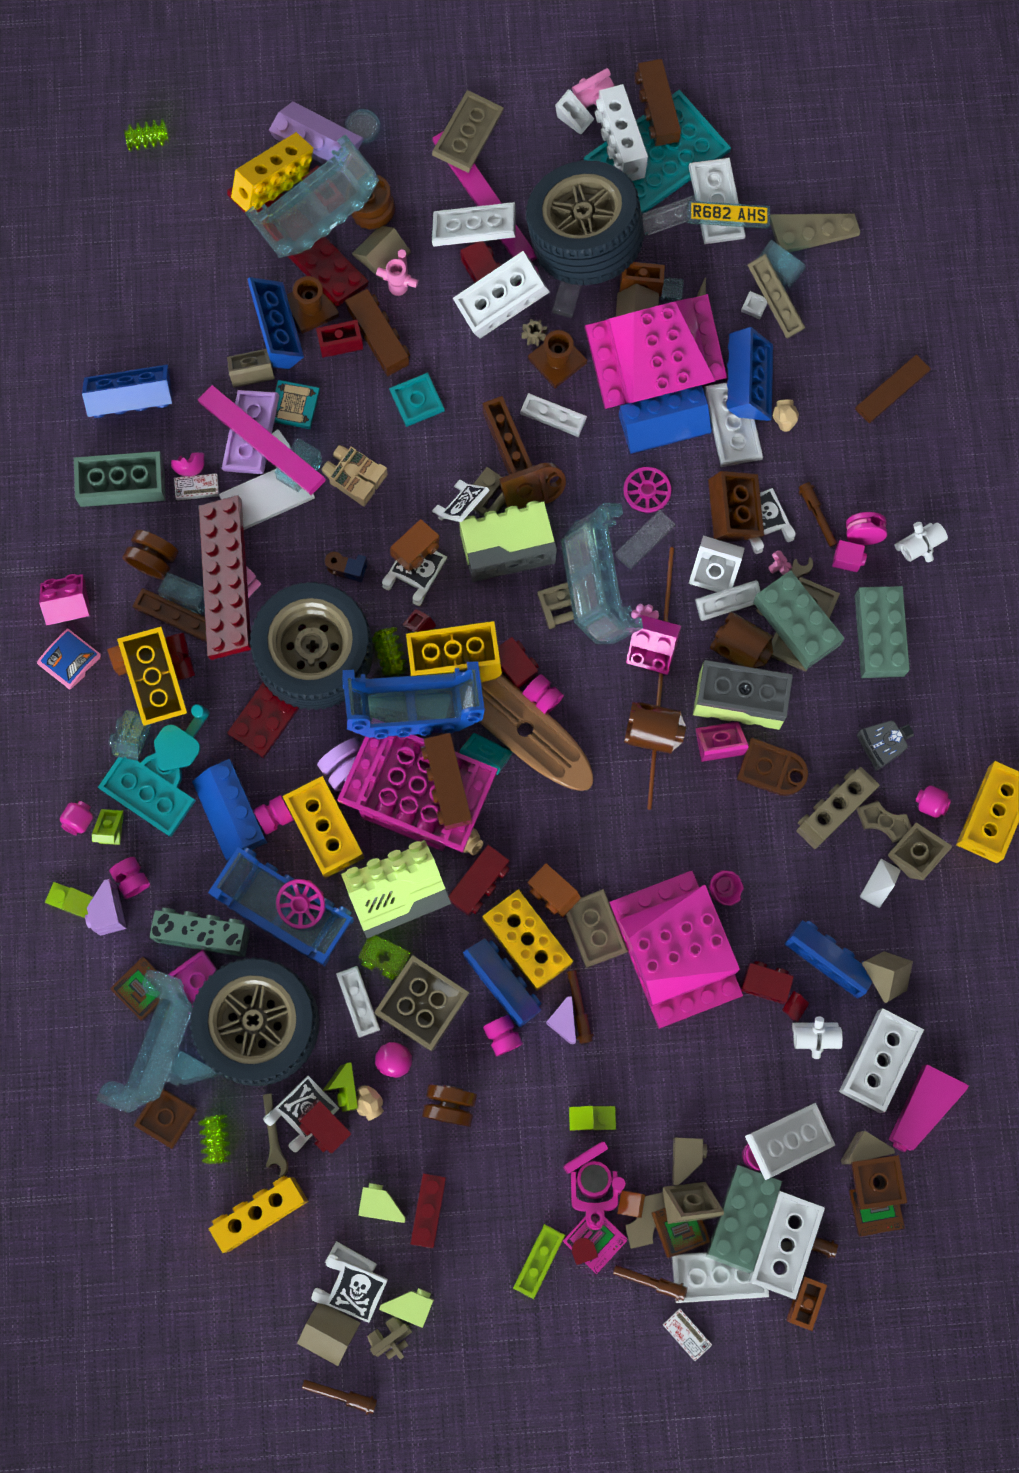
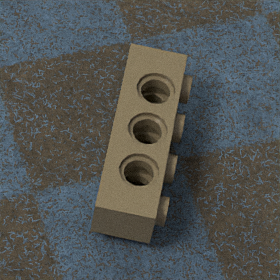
(815, 832)

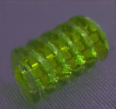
(146, 135)
(388, 651)
(214, 1139)

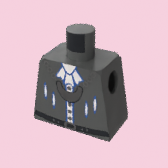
(884, 742)

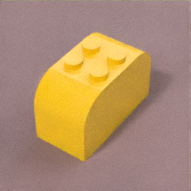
(451, 648)
(152, 676)

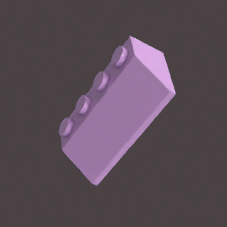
(315, 129)

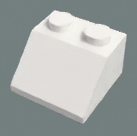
(716, 565)

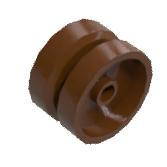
(378, 208)
(150, 554)
(449, 1105)

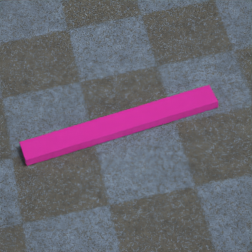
(484, 195)
(262, 440)

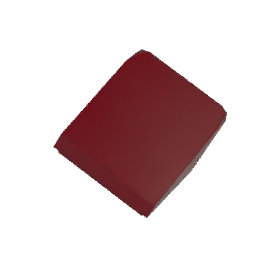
(419, 622)

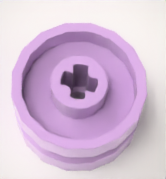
(339, 762)

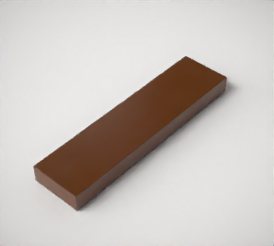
(892, 389)
(171, 614)

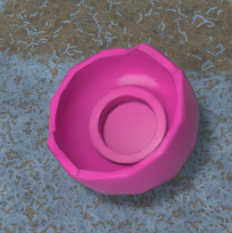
(189, 467)
(726, 888)
(393, 1060)

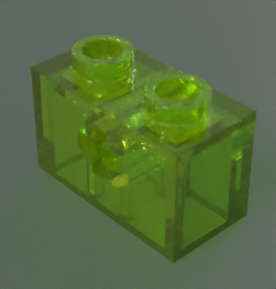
(377, 946)

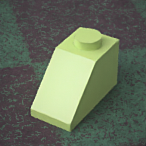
(379, 1204)
(410, 1307)

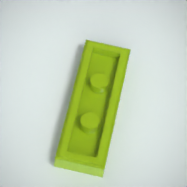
(538, 1261)

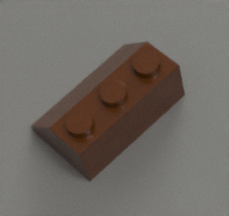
(735, 506)

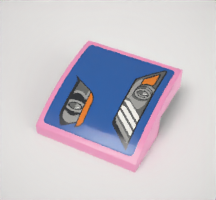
(68, 658)

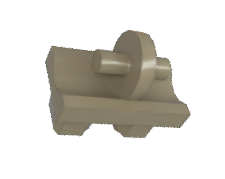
(381, 1344)

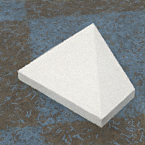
(573, 113)
(880, 883)

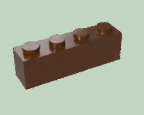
(658, 102)
(377, 332)
(506, 435)
(447, 781)

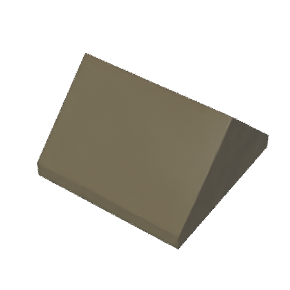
(380, 249)
(635, 299)
(250, 368)
(919, 852)
(889, 974)
(865, 1147)
(690, 1203)
(328, 1333)

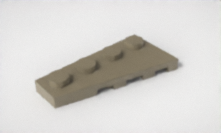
(805, 231)

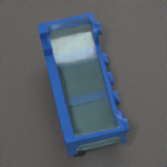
(413, 703)
(252, 893)

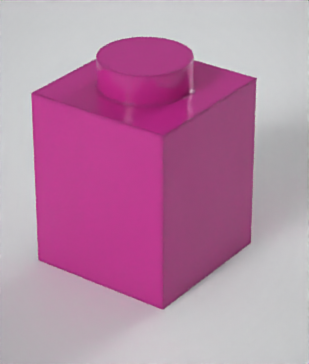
(849, 556)

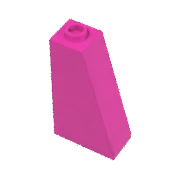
(925, 1106)

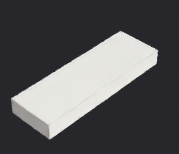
(553, 415)
(727, 600)
(358, 1001)

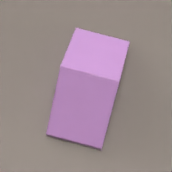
(563, 1021)

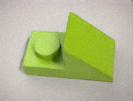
(108, 827)
(68, 899)
(344, 1081)
(592, 1118)

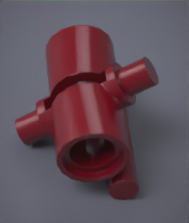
(179, 656)

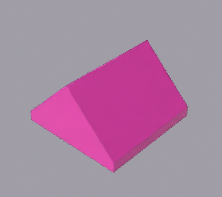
(721, 741)

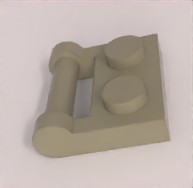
(491, 481)
(554, 599)

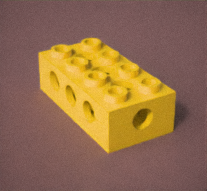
(272, 172)
(328, 812)
(981, 814)
(524, 955)
(223, 1226)

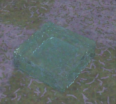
(672, 289)

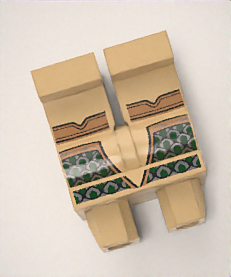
(355, 474)

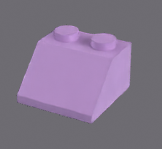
(105, 910)

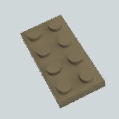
(467, 131)
(826, 600)

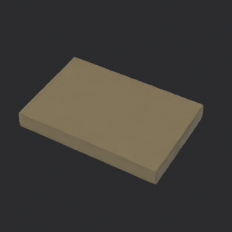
(595, 929)

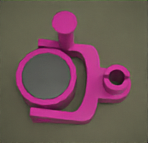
(594, 1182)

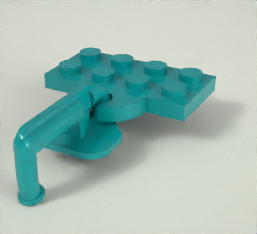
(150, 791)

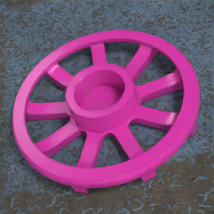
(647, 490)
(301, 903)

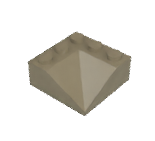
(421, 1003)

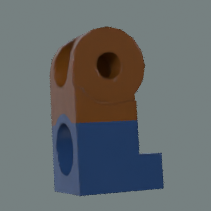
(346, 567)

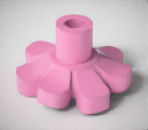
(780, 563)
(645, 610)

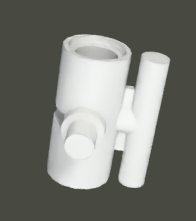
(922, 541)
(817, 1036)

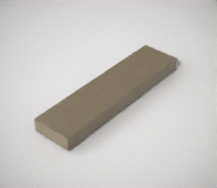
(776, 296)

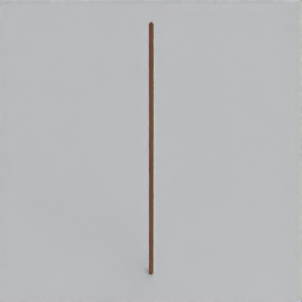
(660, 679)

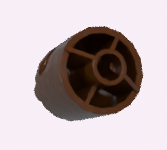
(743, 642)
(655, 727)

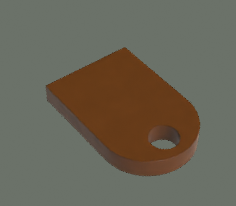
(533, 485)
(770, 768)

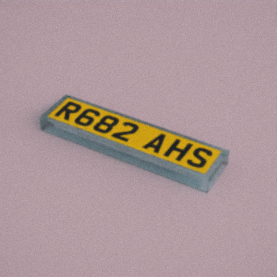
(728, 214)

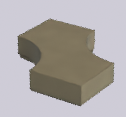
(876, 817)
(641, 1229)

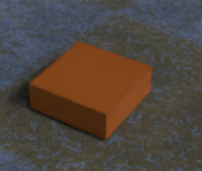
(631, 1204)

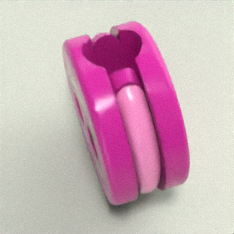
(866, 528)

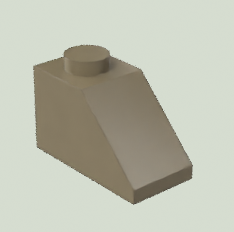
(687, 1156)

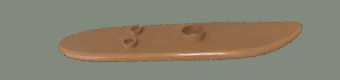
(549, 747)

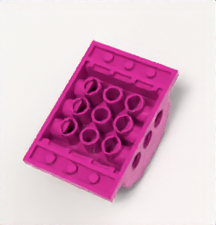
(656, 351)
(394, 791)
(677, 948)

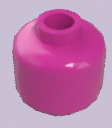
(933, 801)
(76, 818)

